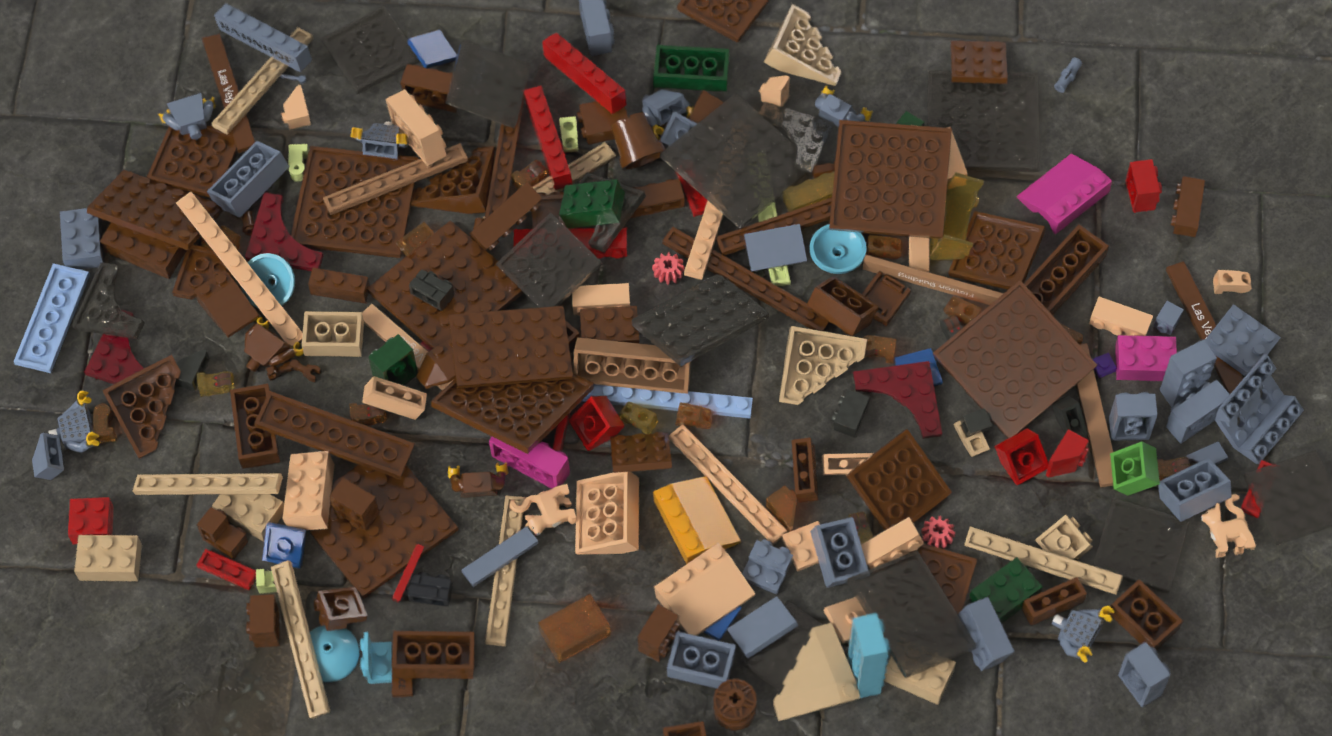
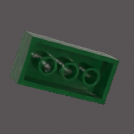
(691, 68)

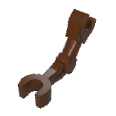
(274, 371)

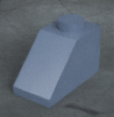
(48, 457)

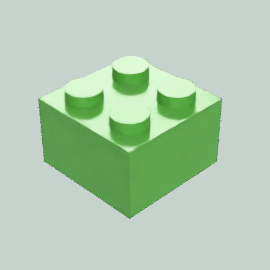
(1134, 468)

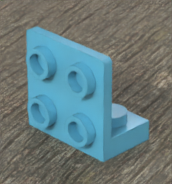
(376, 660)

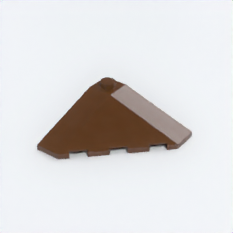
(462, 188)
(143, 402)

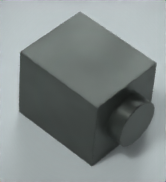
(976, 422)

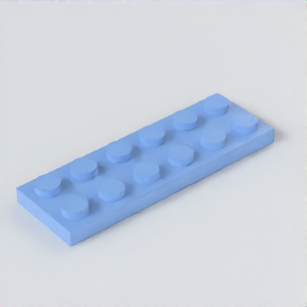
(51, 318)

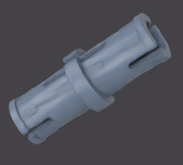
(1062, 83)

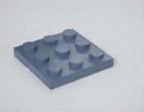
(1241, 340)

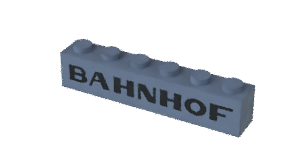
(263, 37)

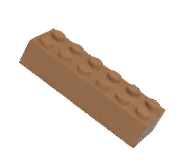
(629, 366)

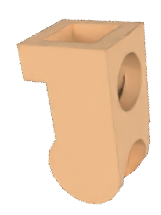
(1231, 281)

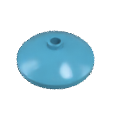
(828, 242)
(270, 267)
(342, 656)

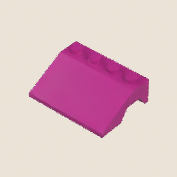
(1066, 191)

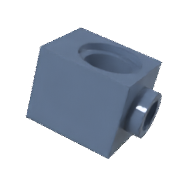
(1168, 318)

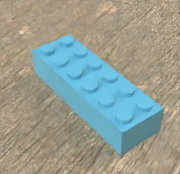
(868, 654)

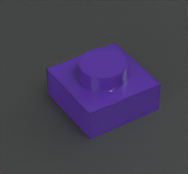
(1104, 365)

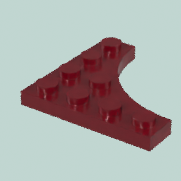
(272, 237)
(113, 359)
(909, 386)

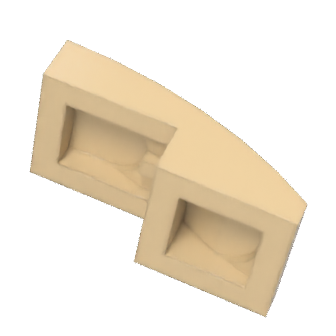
(974, 444)

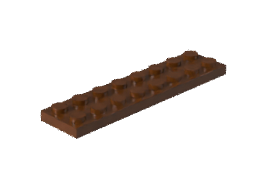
(334, 434)

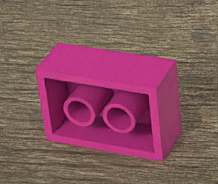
(1143, 357)

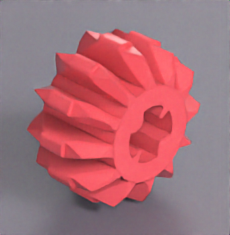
(673, 263)
(940, 526)

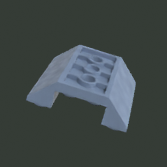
(1262, 419)

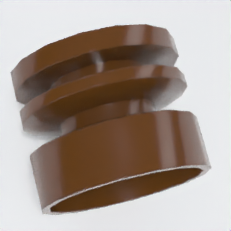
(732, 715)

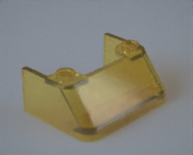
(960, 200)

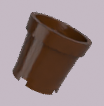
(636, 141)

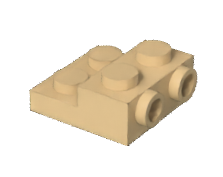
(1065, 539)

